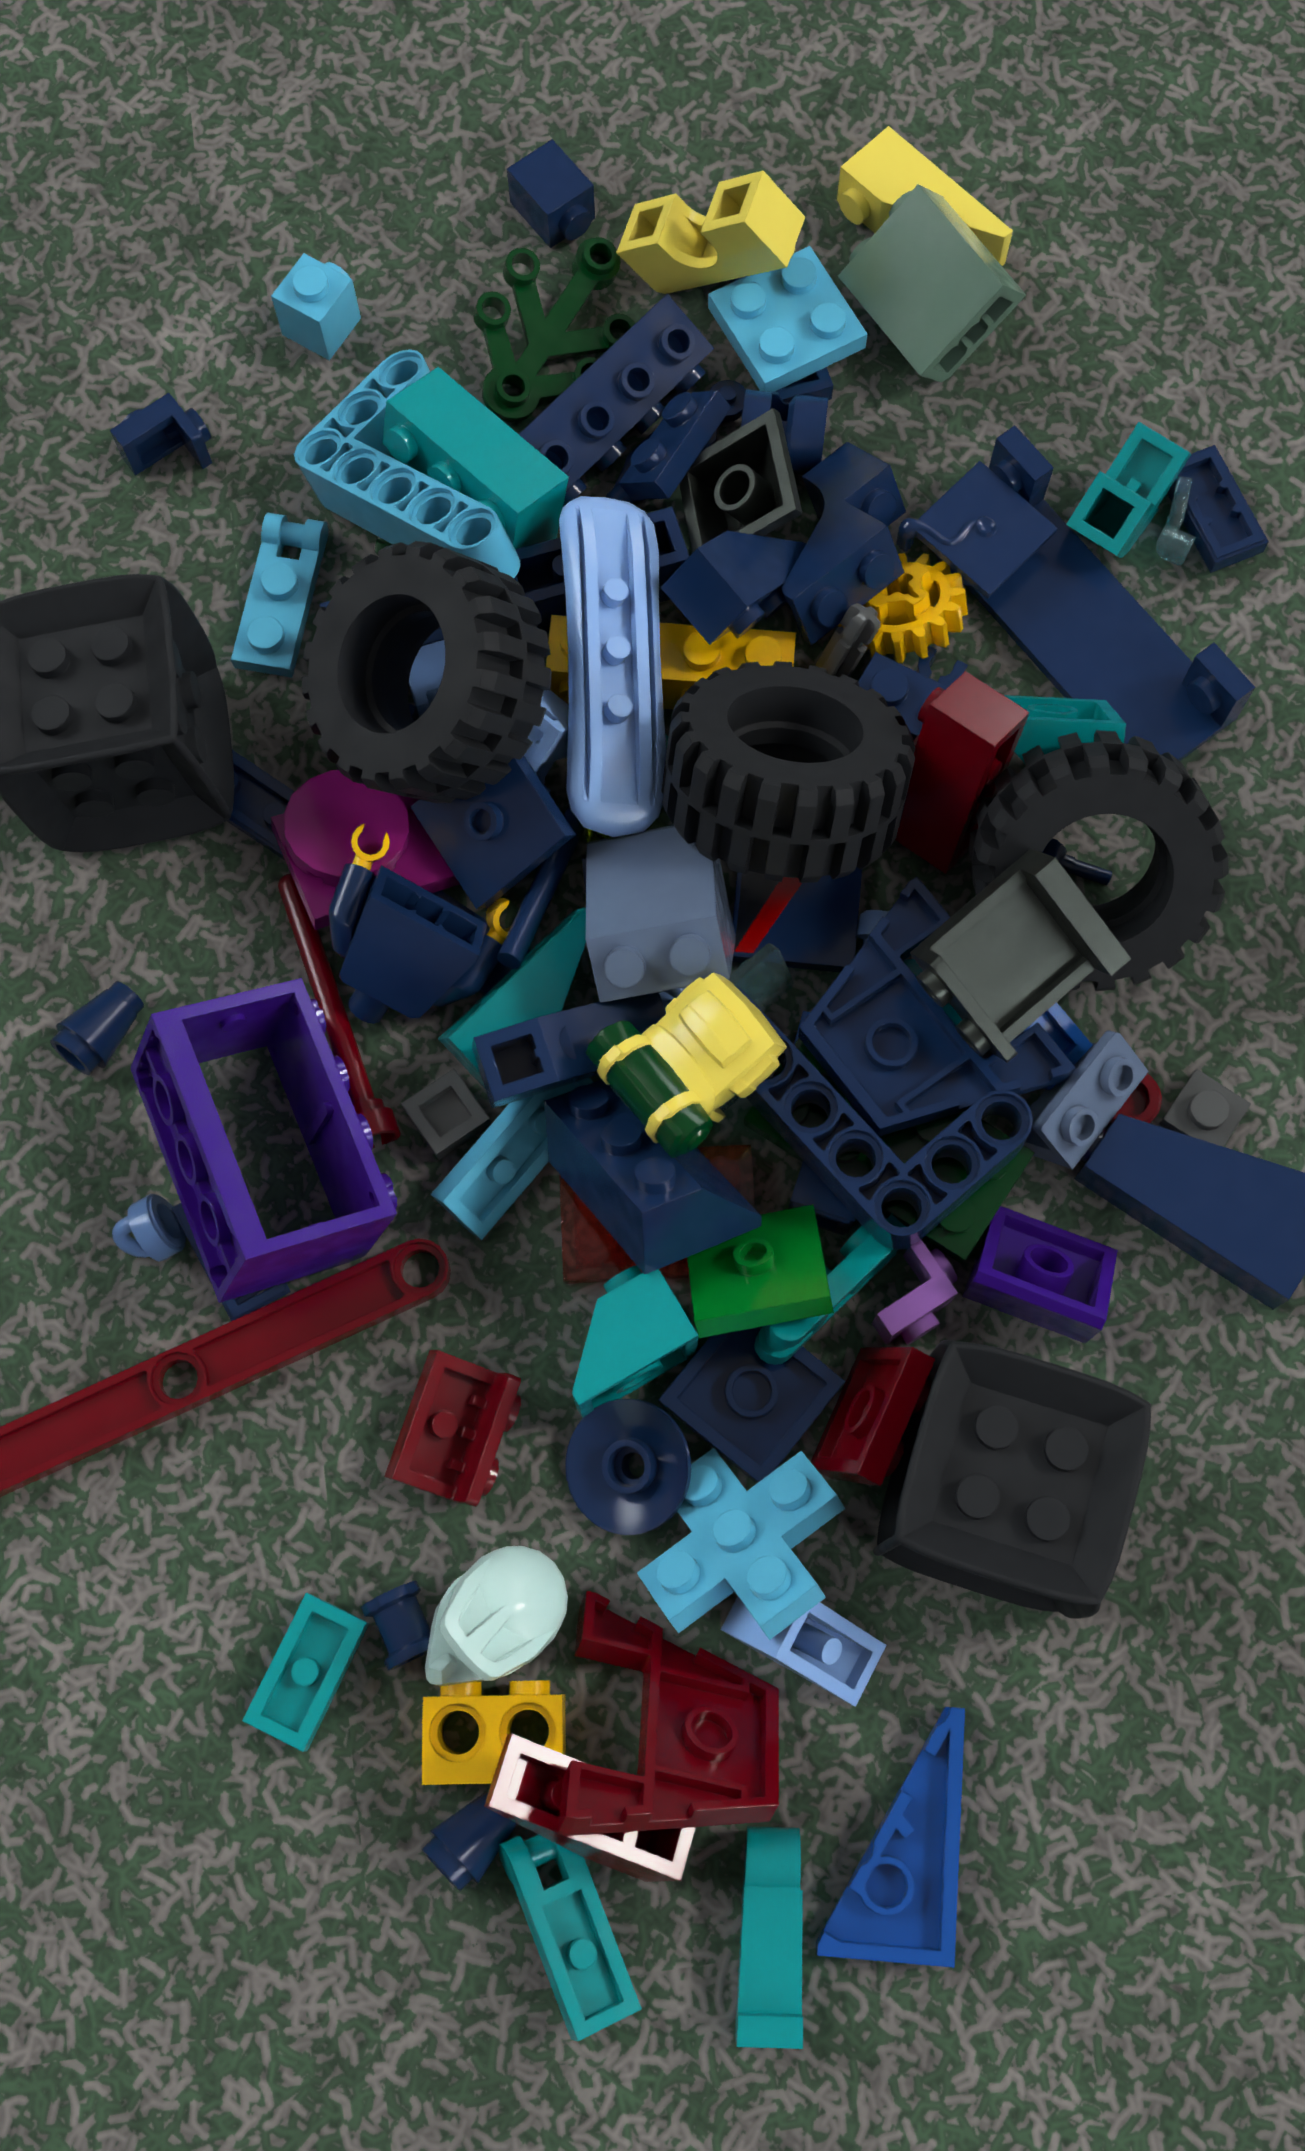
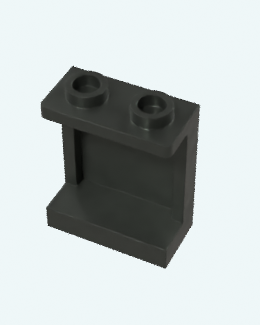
(1015, 952)

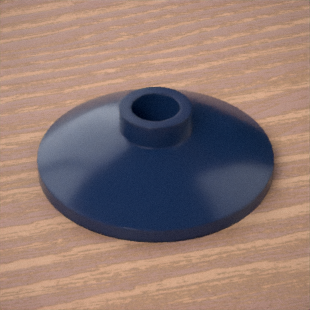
(600, 1466)

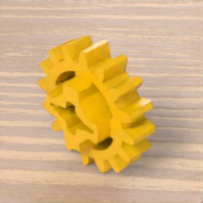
(909, 609)

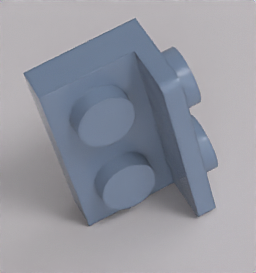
(1083, 1105)

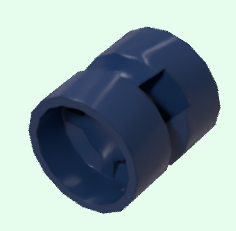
(802, 423)

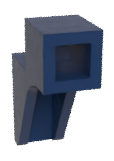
(851, 546)

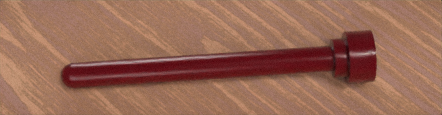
(338, 1027)

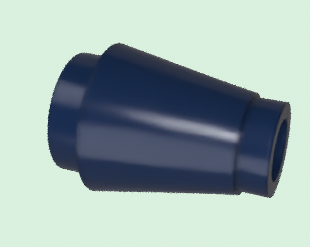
(97, 1028)
(468, 1842)

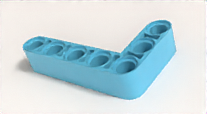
(380, 494)

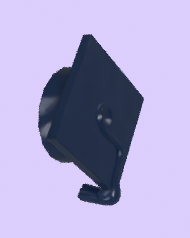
(980, 530)

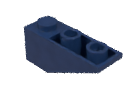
(732, 582)
(553, 1047)

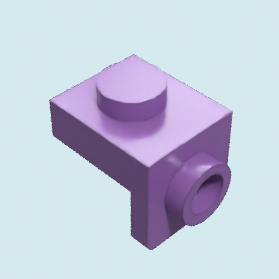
(914, 1313)

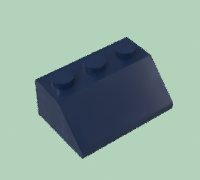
(643, 1198)

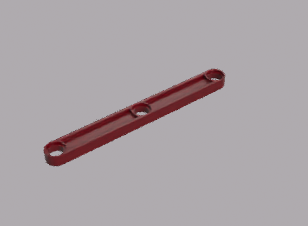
(223, 1362)

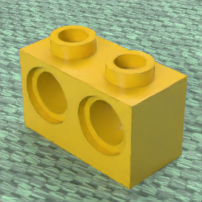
(494, 1719)

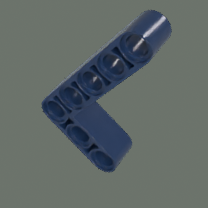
(890, 1177)

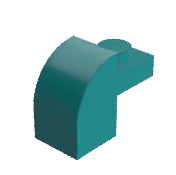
(1129, 494)

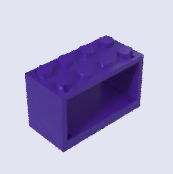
(201, 1157)

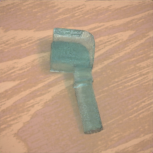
(1173, 543)

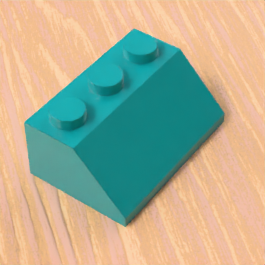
(469, 448)

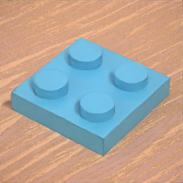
(787, 321)

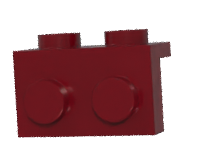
(455, 1429)

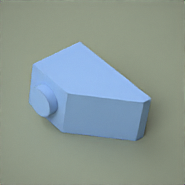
(816, 1647)

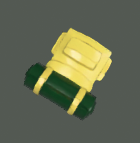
(689, 1061)

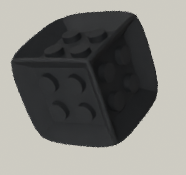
(111, 715)
(1016, 1480)

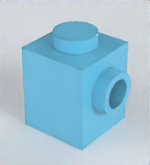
(316, 305)

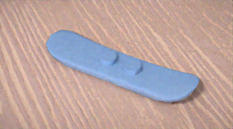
(613, 665)

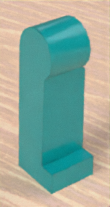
(771, 1941)

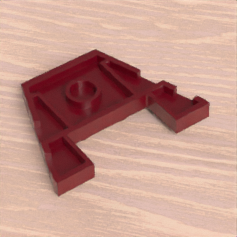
(702, 1738)

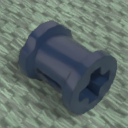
(400, 1624)

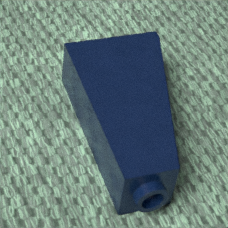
(1207, 1200)

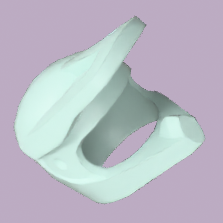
(496, 1617)

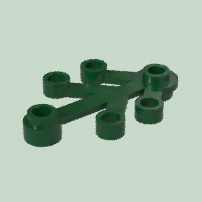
(544, 336)

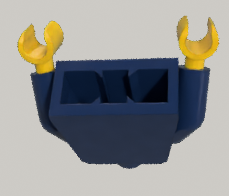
(405, 942)

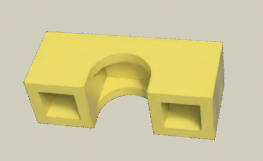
(744, 234)

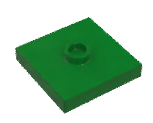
(761, 1276)

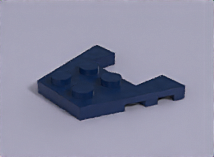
(897, 1047)

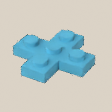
(743, 1544)

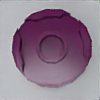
(326, 814)

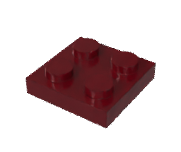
(872, 1413)

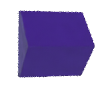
(1043, 1275)

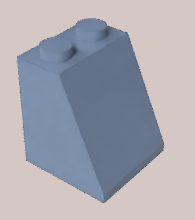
(654, 914)

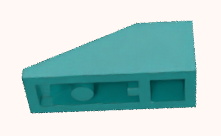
(524, 992)

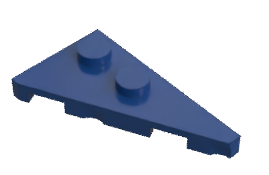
(906, 1884)

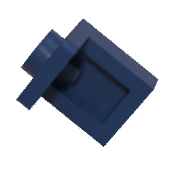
(159, 430)

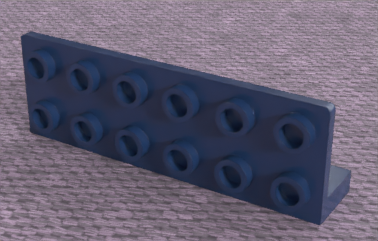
(1097, 637)

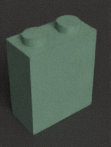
(930, 284)

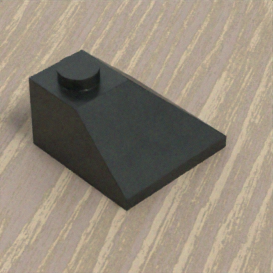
(741, 483)

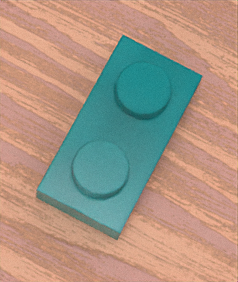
(306, 1672)

